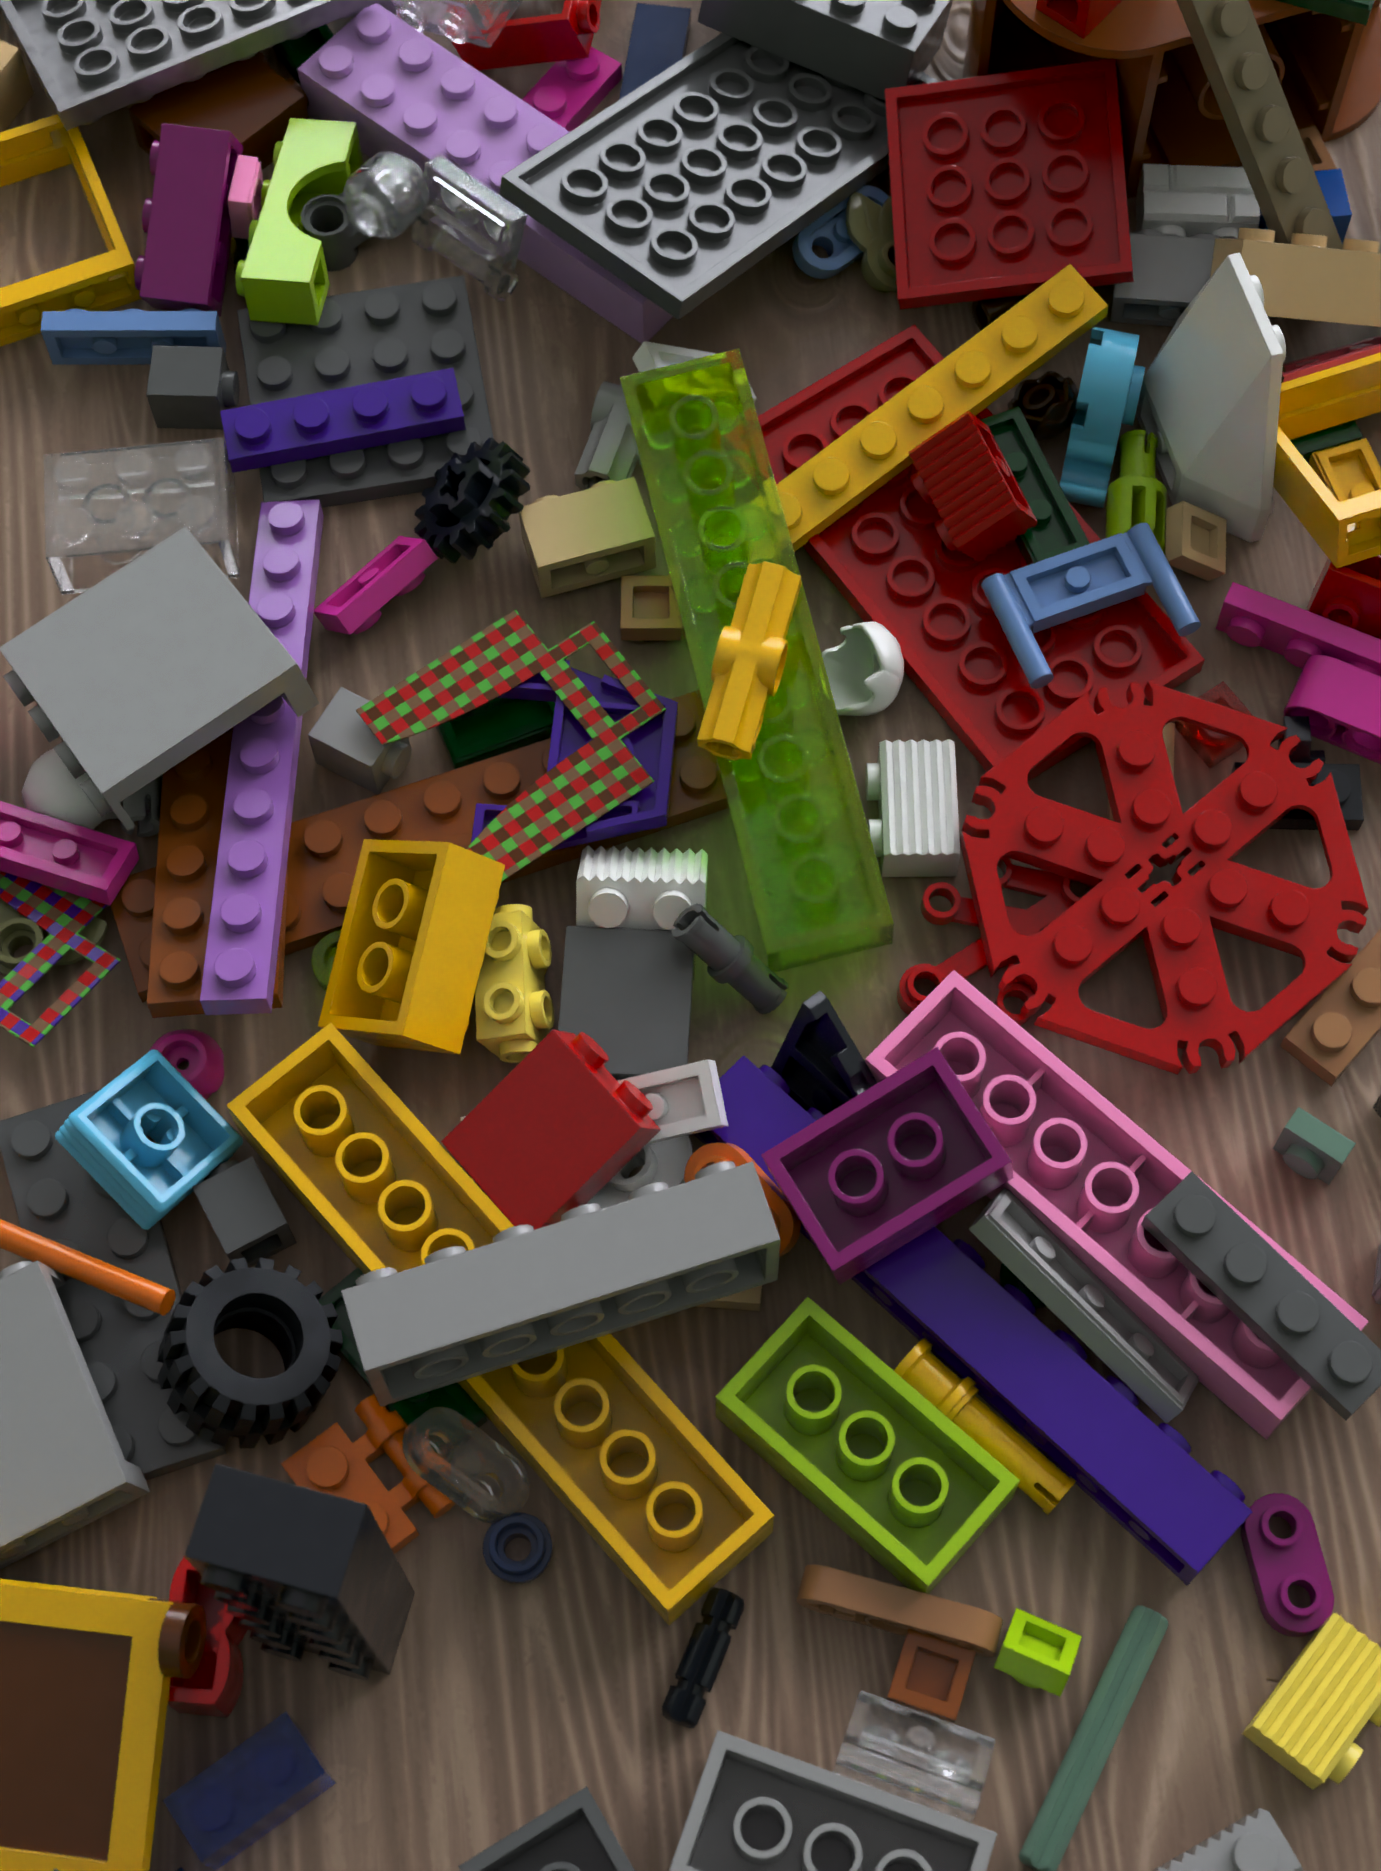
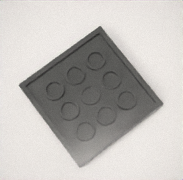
(361, 342)

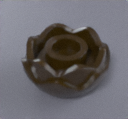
(1046, 403)

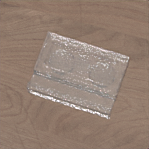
(915, 1756)

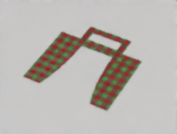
(572, 791)

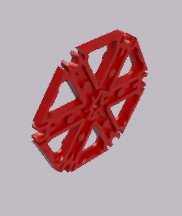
(1179, 928)

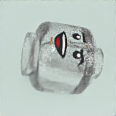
(385, 195)

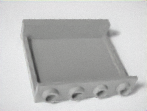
(149, 670)
(55, 1436)

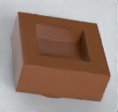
(931, 1675)

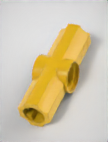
(749, 661)

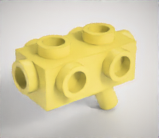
(510, 991)

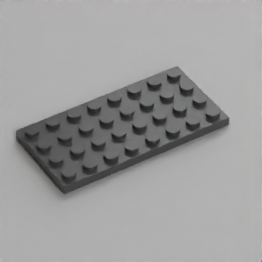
(704, 170)

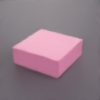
(245, 195)

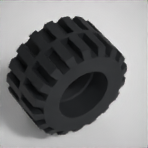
(267, 1304)

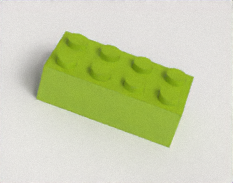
(865, 1447)

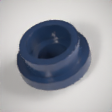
(517, 1526)

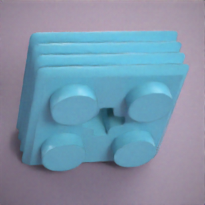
(112, 1143)

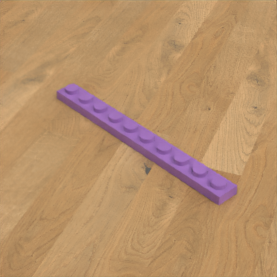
(262, 777)

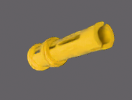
(958, 1401)

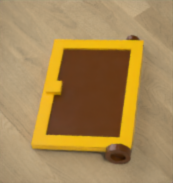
(86, 1721)

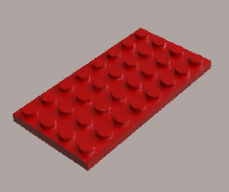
(932, 600)

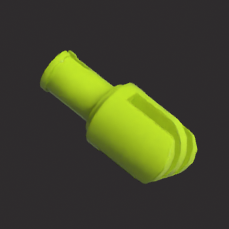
(1137, 493)

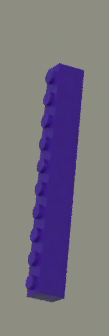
(1020, 1365)

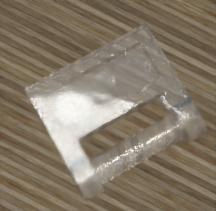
(471, 227)

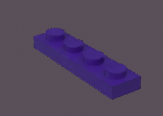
(342, 420)

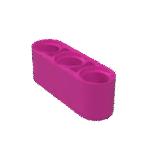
(1340, 705)

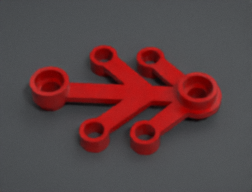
(1056, 900)

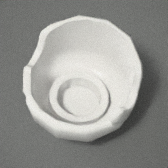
(864, 669)
(56, 793)

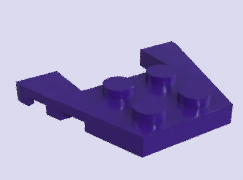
(650, 744)

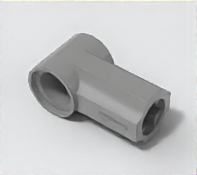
(610, 447)

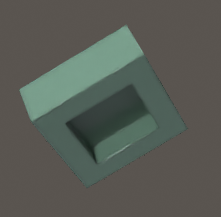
(1312, 1147)

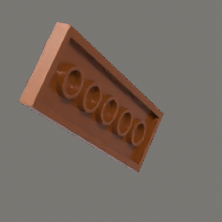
(185, 881)

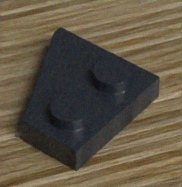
(821, 1059)

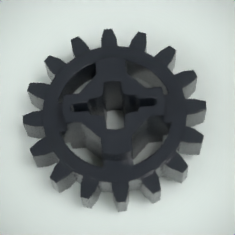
(472, 500)

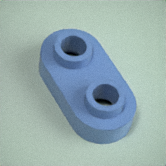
(832, 235)

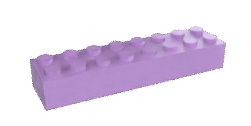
(431, 103)

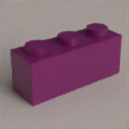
(188, 219)

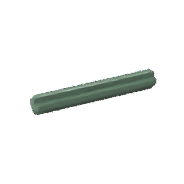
(1093, 1740)

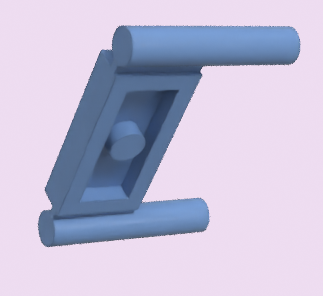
(1079, 585)

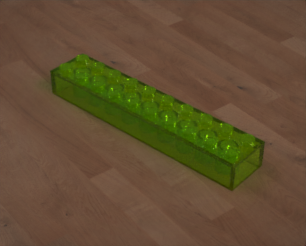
(797, 797)

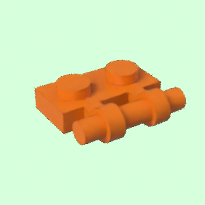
(343, 1470)

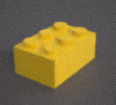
(412, 945)

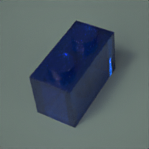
(249, 1791)

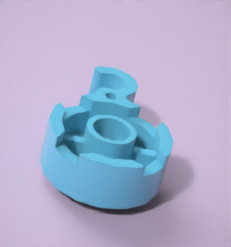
(1104, 402)

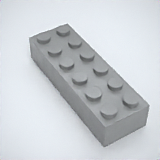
(563, 1281)

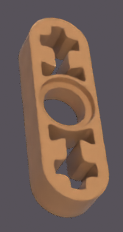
(897, 1609)

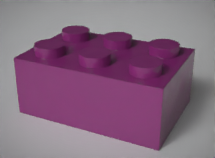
(888, 1165)

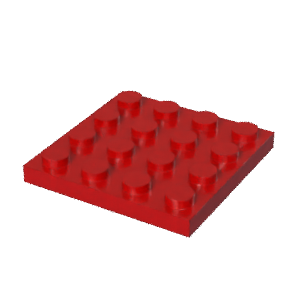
(1007, 183)

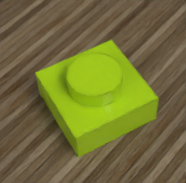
(1038, 1652)

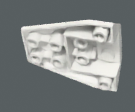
(1218, 402)

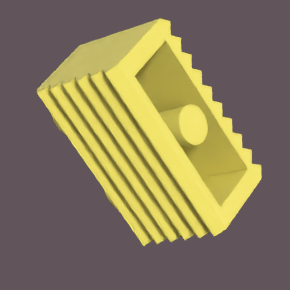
(1322, 1705)

